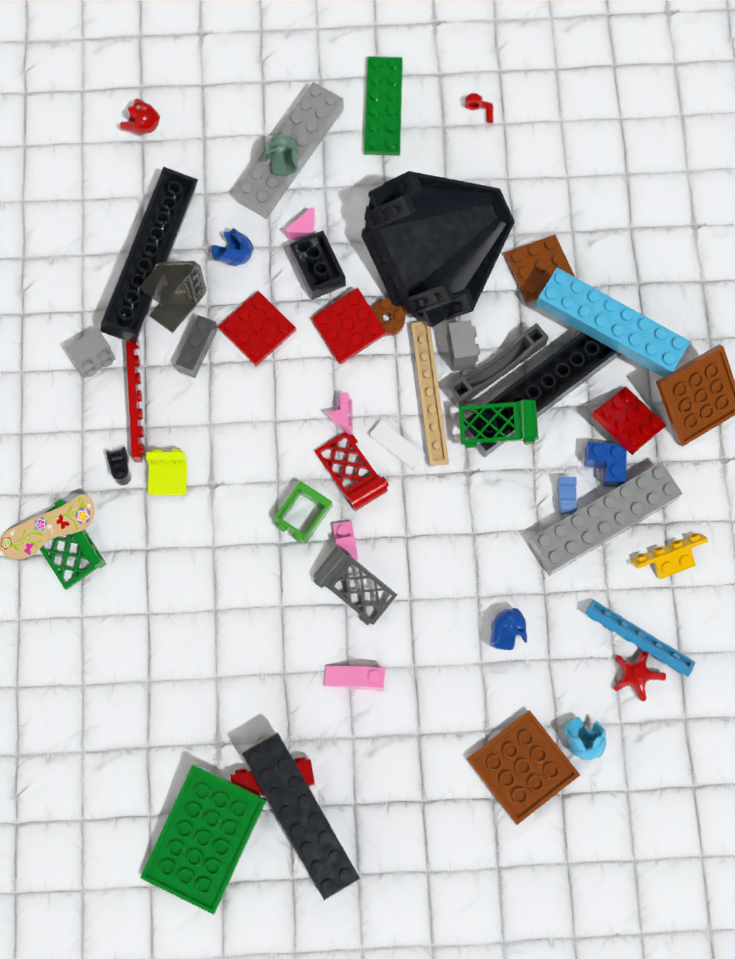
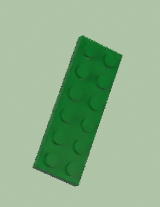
(383, 106)

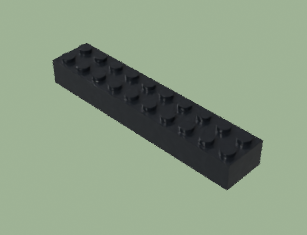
(151, 245)
(546, 384)

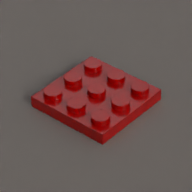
(349, 325)
(257, 328)
(628, 420)

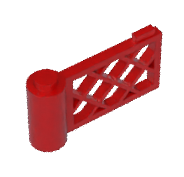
(362, 492)

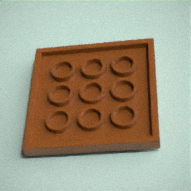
(699, 395)
(523, 767)

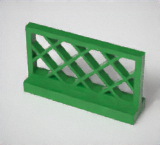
(86, 547)

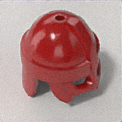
(142, 120)

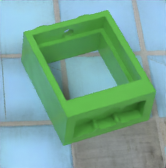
(313, 496)

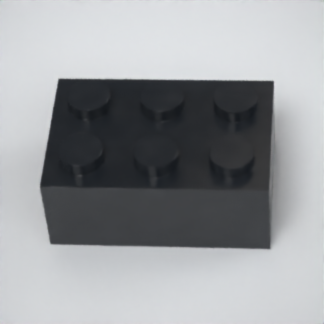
(317, 265)

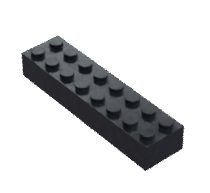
(300, 815)

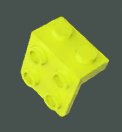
(167, 472)

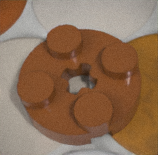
(397, 316)

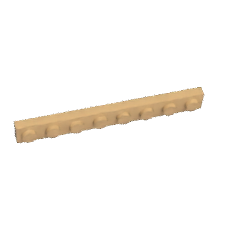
(429, 394)

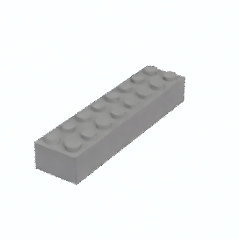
(307, 127)
(605, 518)

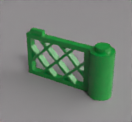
(524, 423)

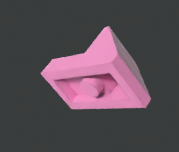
(344, 415)
(345, 537)

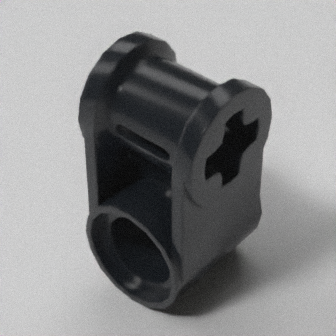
(119, 462)

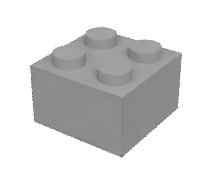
(462, 345)
(91, 353)

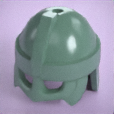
(283, 154)

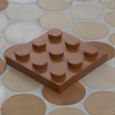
(535, 264)

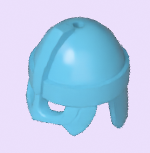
(584, 742)

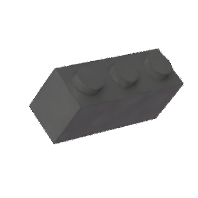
(196, 346)

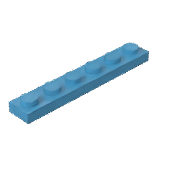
(641, 638)

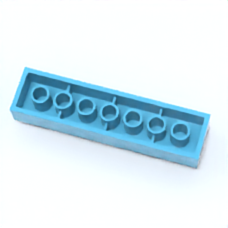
(612, 323)

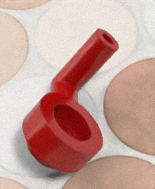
(475, 102)

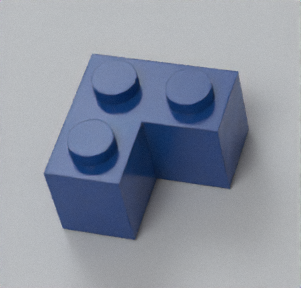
(610, 458)

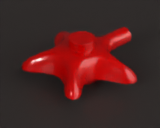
(636, 674)

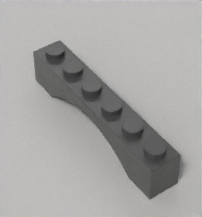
(478, 380)

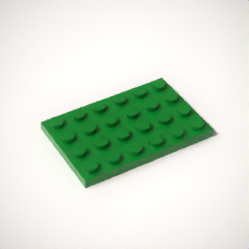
(203, 838)

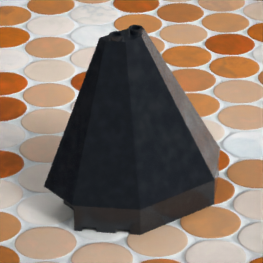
(435, 242)

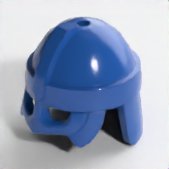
(237, 251)
(505, 628)

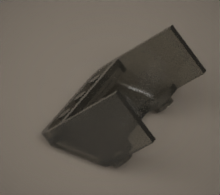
(177, 289)

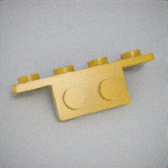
(671, 558)

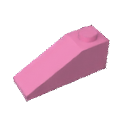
(355, 677)

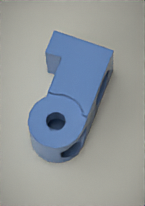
(567, 495)

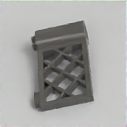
(335, 567)

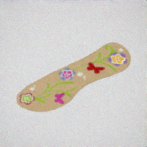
(32, 534)

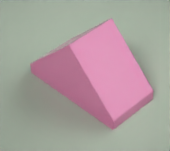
(302, 227)

